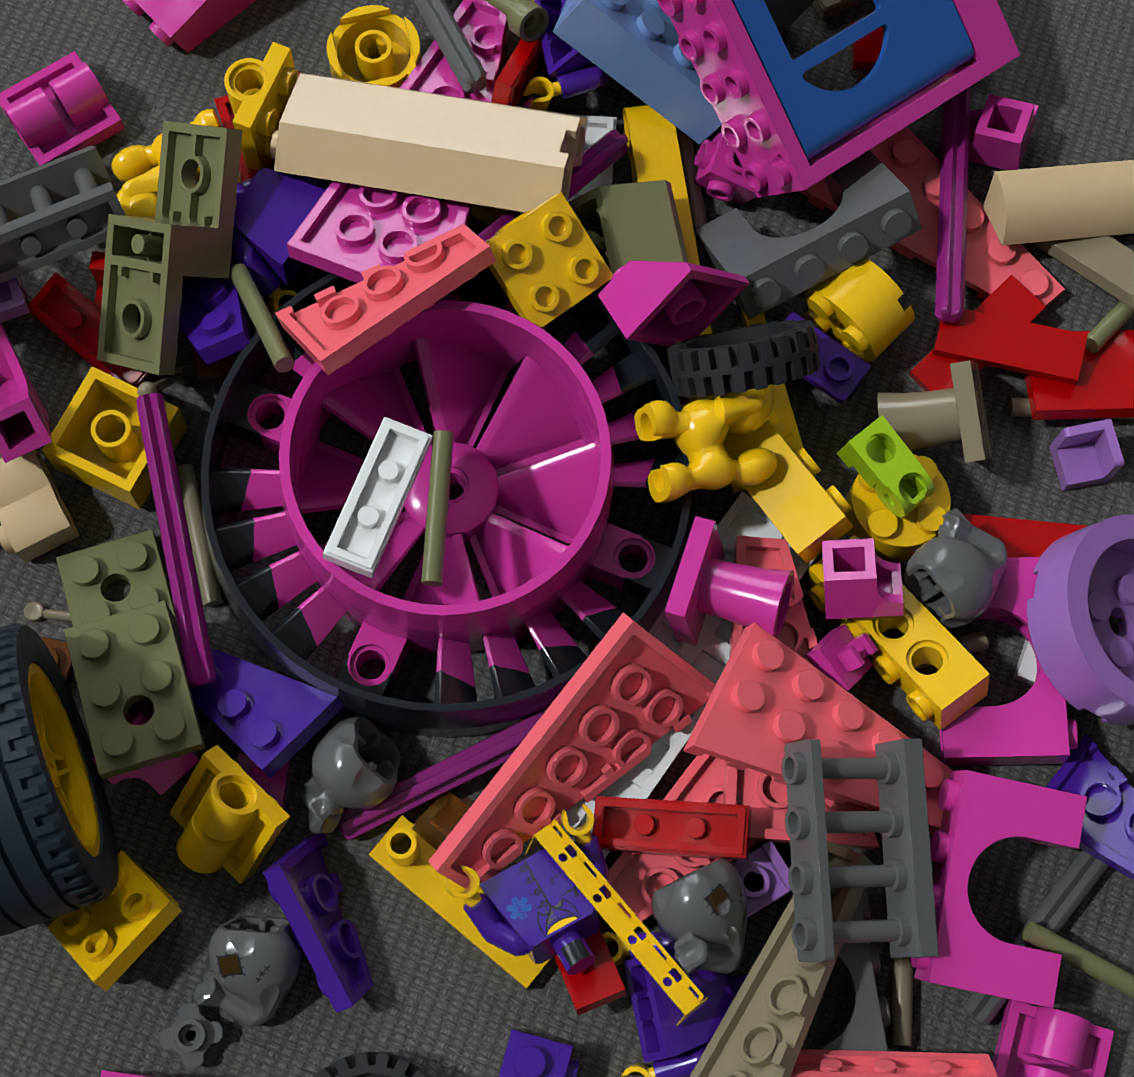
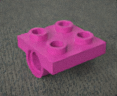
(60, 110)
(1049, 1044)

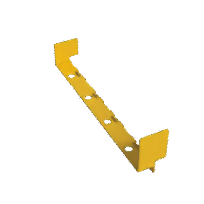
(617, 918)

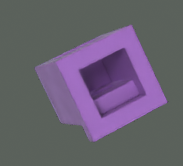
(774, 875)

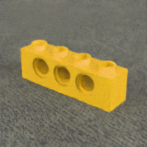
(936, 696)

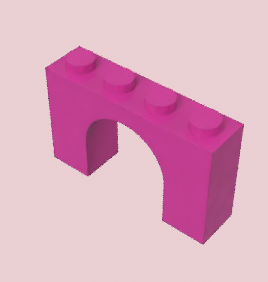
(22, 413)
(1027, 729)
(975, 815)

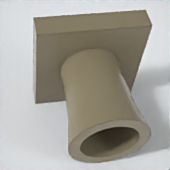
(943, 414)

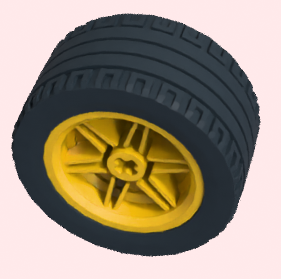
(53, 803)

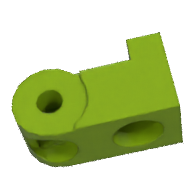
(888, 467)

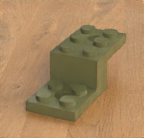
(184, 239)
(128, 655)

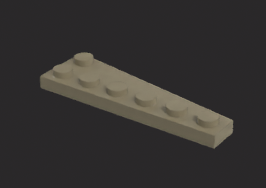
(778, 997)

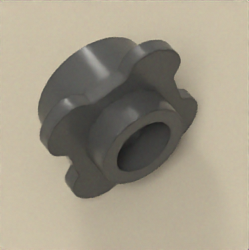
(206, 1035)

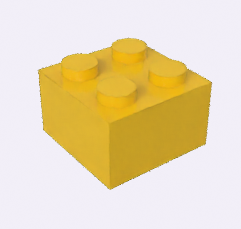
(103, 439)

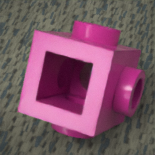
(721, 172)

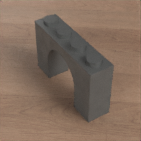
(870, 216)

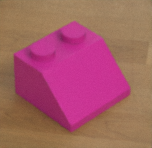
(668, 299)

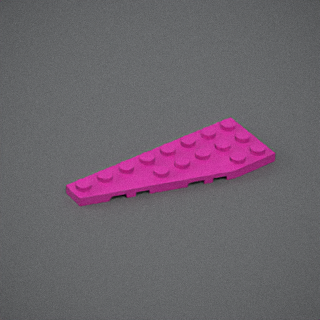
(371, 226)

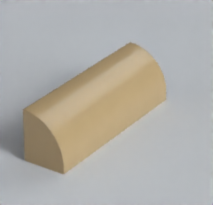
(1062, 202)

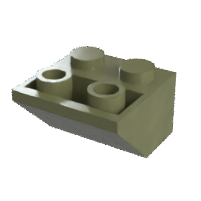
(632, 223)

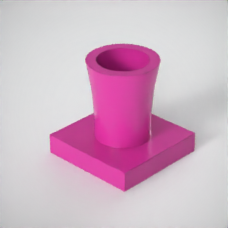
(724, 588)

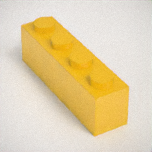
(792, 495)

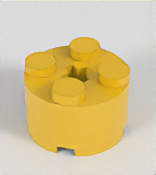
(373, 47)
(859, 309)
(894, 536)

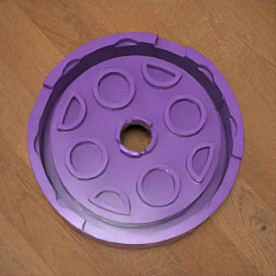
(1075, 592)

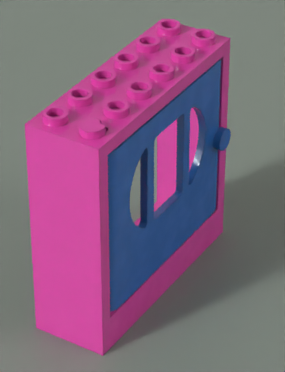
(800, 133)

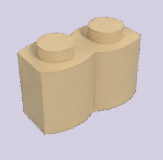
(31, 508)

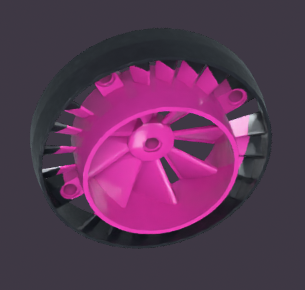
(536, 464)

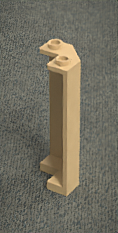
(427, 143)

